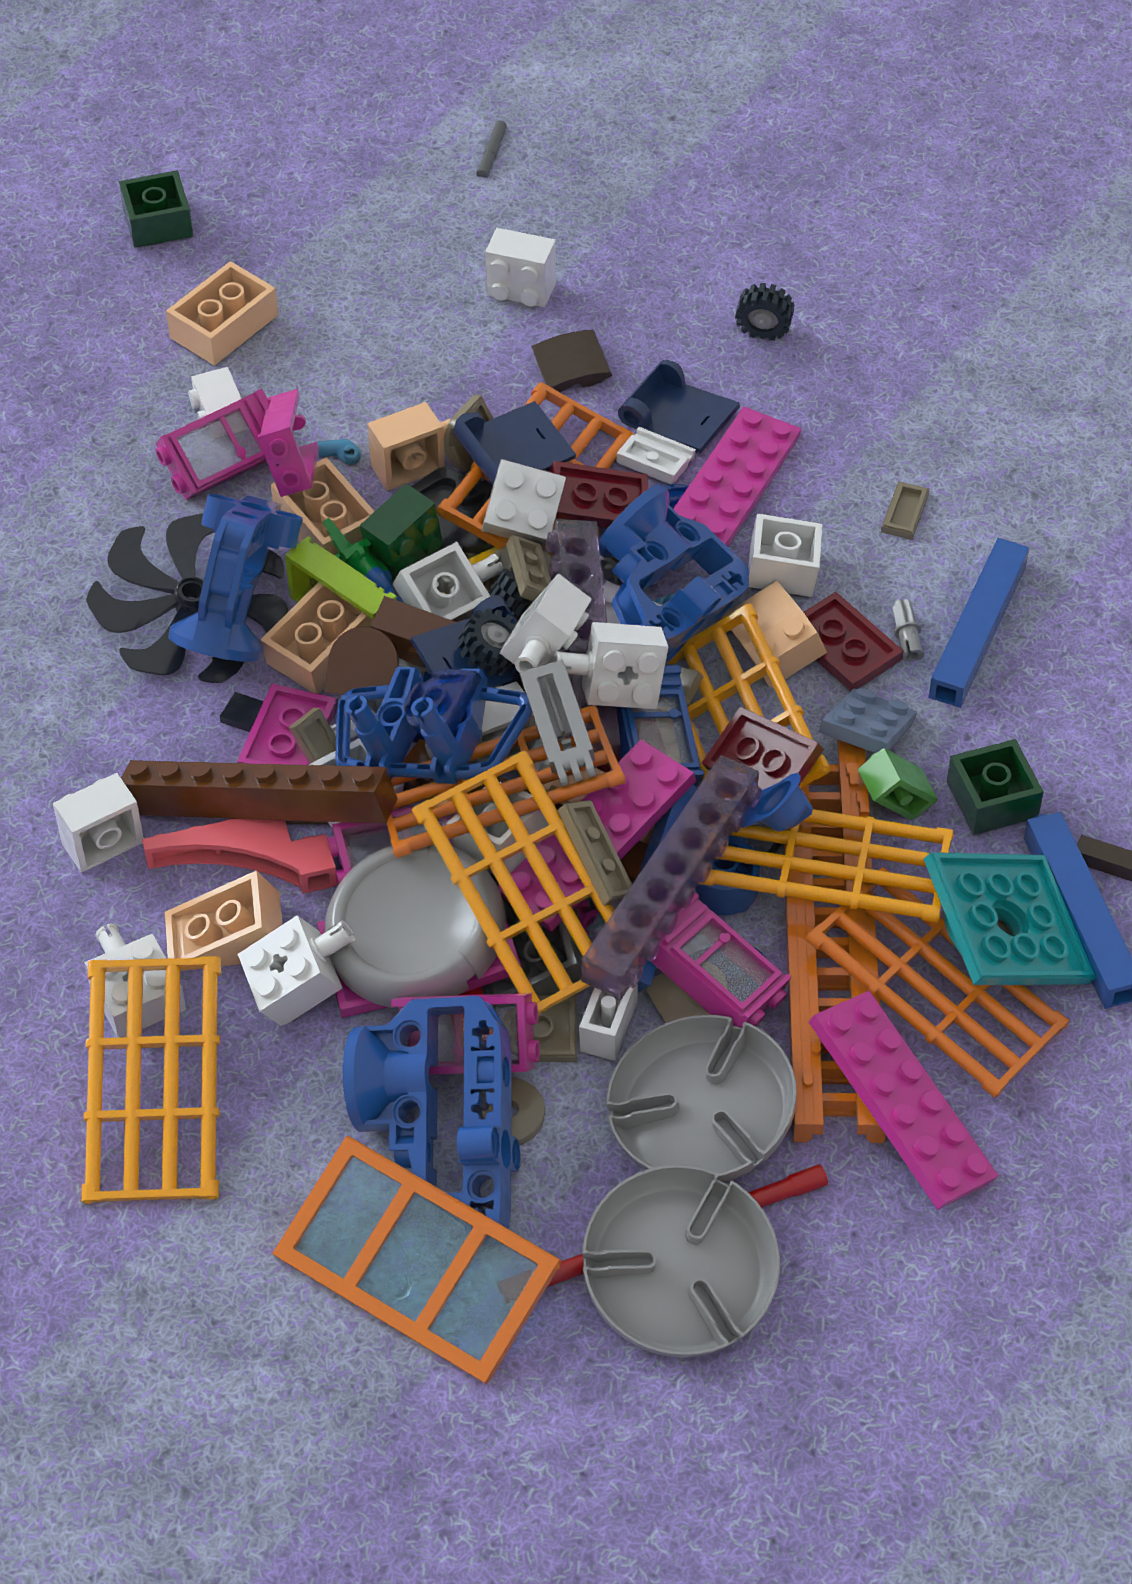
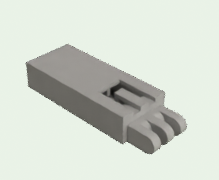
(558, 716)

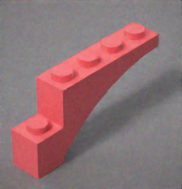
(249, 845)

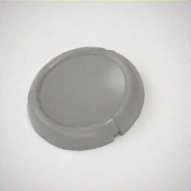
(411, 926)
(702, 1096)
(680, 1261)

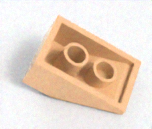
(785, 630)
(224, 920)

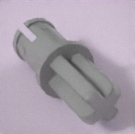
(907, 630)

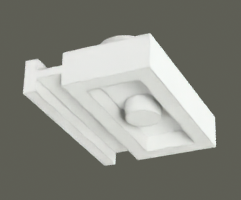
(655, 456)

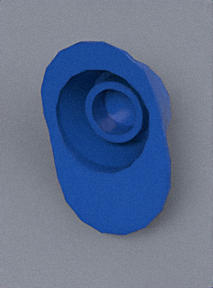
(780, 805)

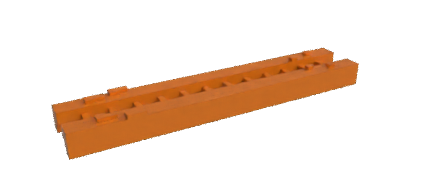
(802, 957)

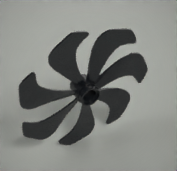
(131, 565)

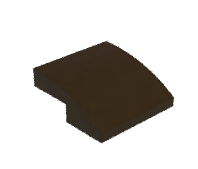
(572, 360)

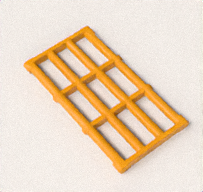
(742, 681)
(494, 861)
(858, 874)
(170, 1113)

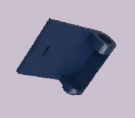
(676, 409)
(517, 436)
(441, 651)

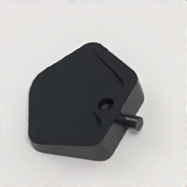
(439, 486)

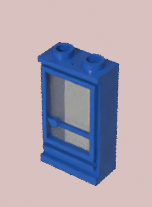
(663, 728)

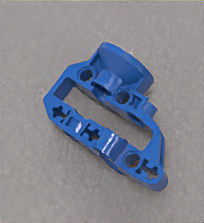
(649, 542)
(235, 564)
(389, 1078)

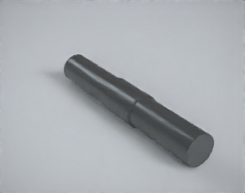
(491, 149)

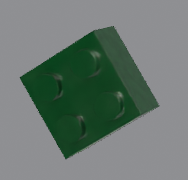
(156, 208)
(403, 530)
(994, 786)

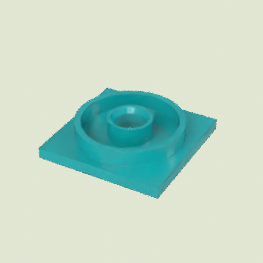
(1026, 898)

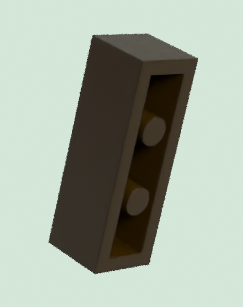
(1106, 857)

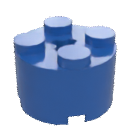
(725, 899)

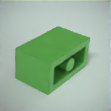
(897, 784)

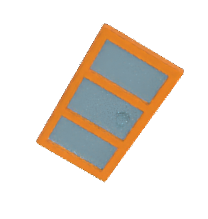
(417, 1259)

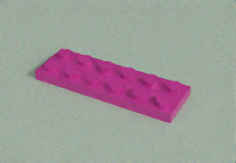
(738, 472)
(626, 813)
(903, 1099)

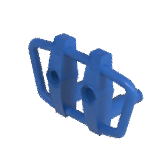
(390, 735)

